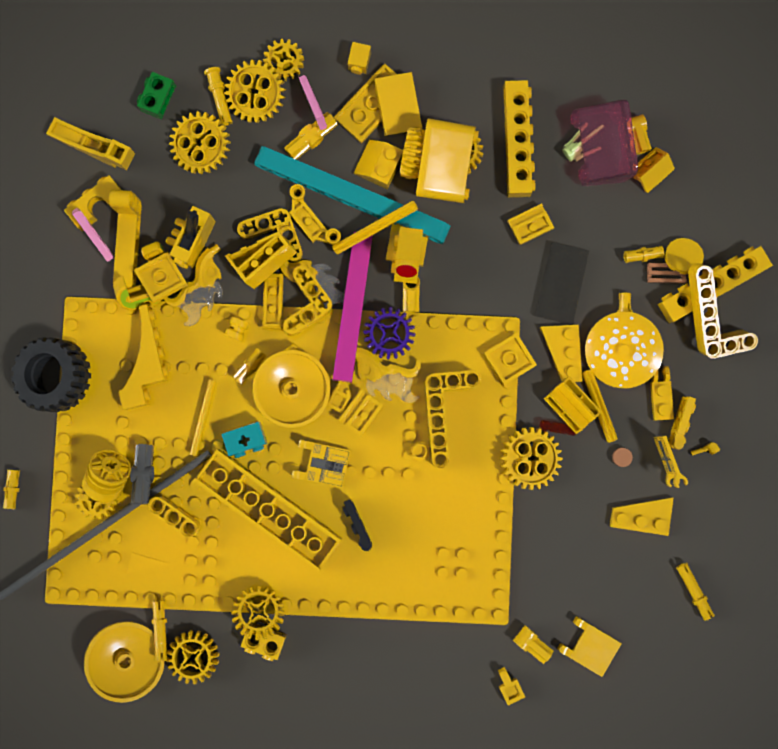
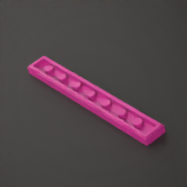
(352, 311)

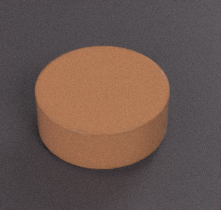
(622, 457)

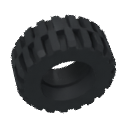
(29, 370)

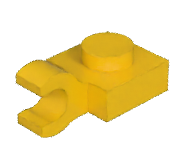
(510, 689)

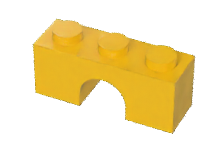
(90, 197)

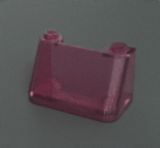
(606, 143)

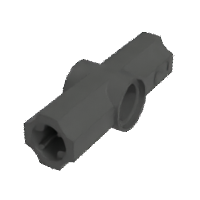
(142, 474)

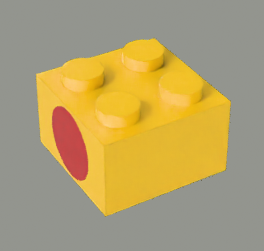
(407, 255)

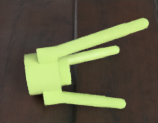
(573, 150)

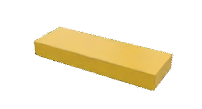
(273, 302)

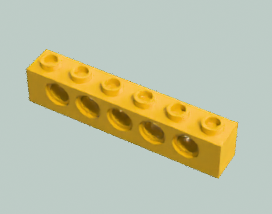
(512, 91)
(758, 263)

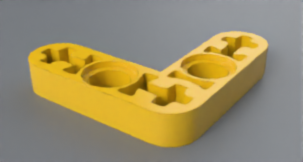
(280, 226)
(313, 306)

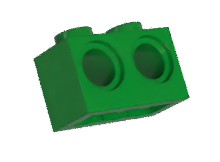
(161, 96)

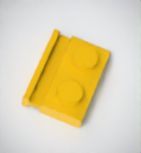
(530, 224)
(360, 412)

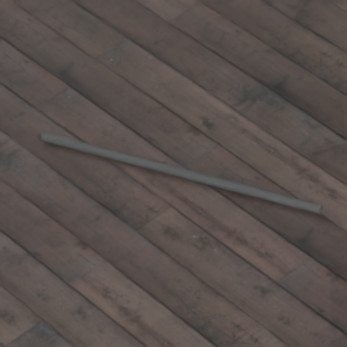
(102, 526)

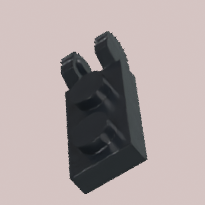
(357, 525)

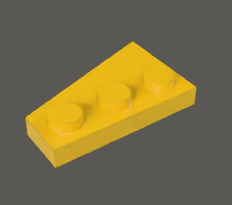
(565, 350)
(644, 517)

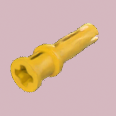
(217, 87)

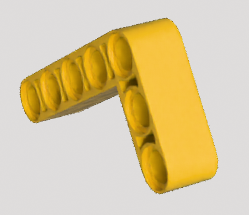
(128, 233)
(710, 318)
(440, 411)

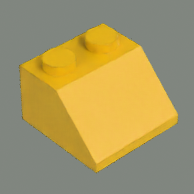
(379, 163)

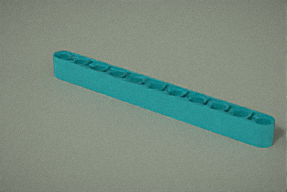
(347, 192)

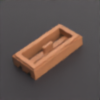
(683, 280)

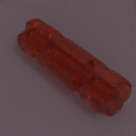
(556, 427)

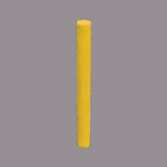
(202, 417)

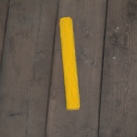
(597, 398)

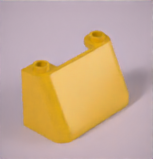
(446, 161)

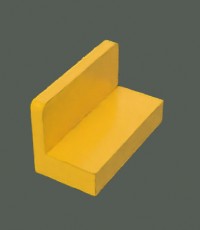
(654, 169)

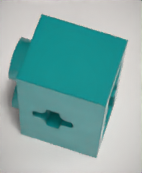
(233, 440)

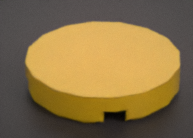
(683, 254)

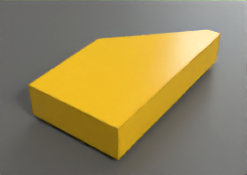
(340, 397)

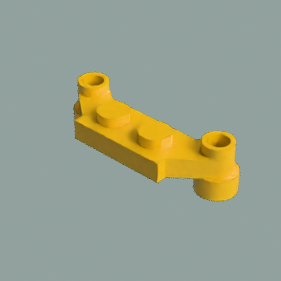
(308, 220)

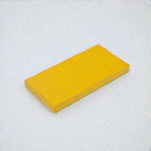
(362, 112)

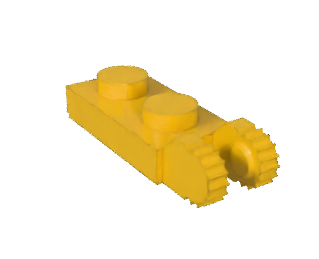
(662, 396)
(681, 422)

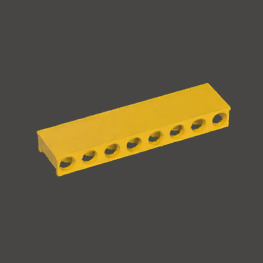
(268, 510)

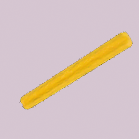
(375, 227)

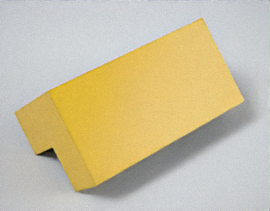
(572, 405)

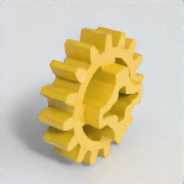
(284, 52)
(94, 506)

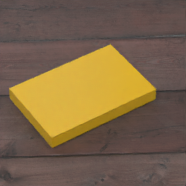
(397, 103)

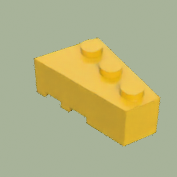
(261, 259)

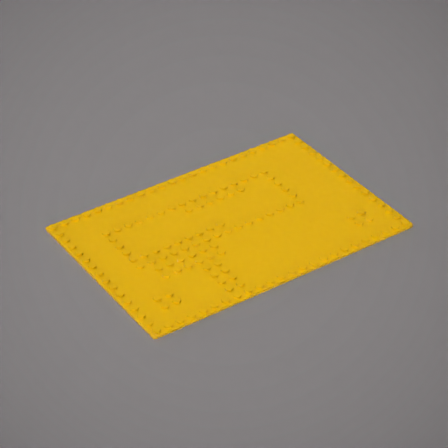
(433, 531)

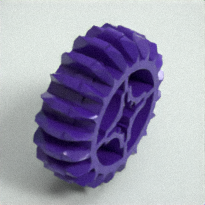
(399, 320)

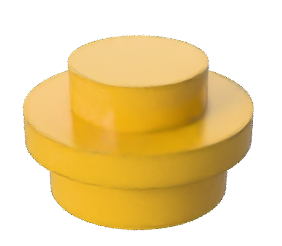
(419, 451)

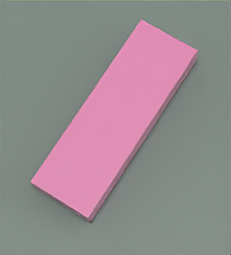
(313, 102)
(93, 235)

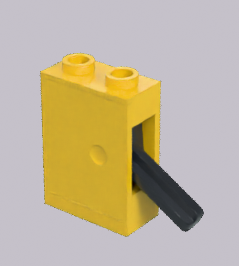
(191, 238)

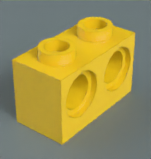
(262, 647)

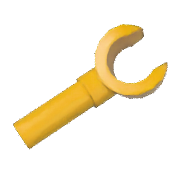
(711, 447)

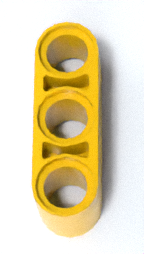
(164, 515)

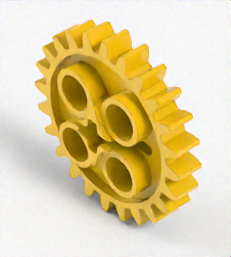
(238, 88)
(187, 130)
(548, 458)

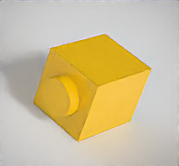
(359, 58)

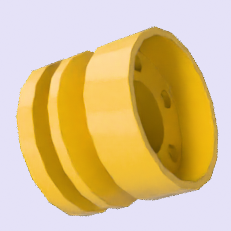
(106, 476)

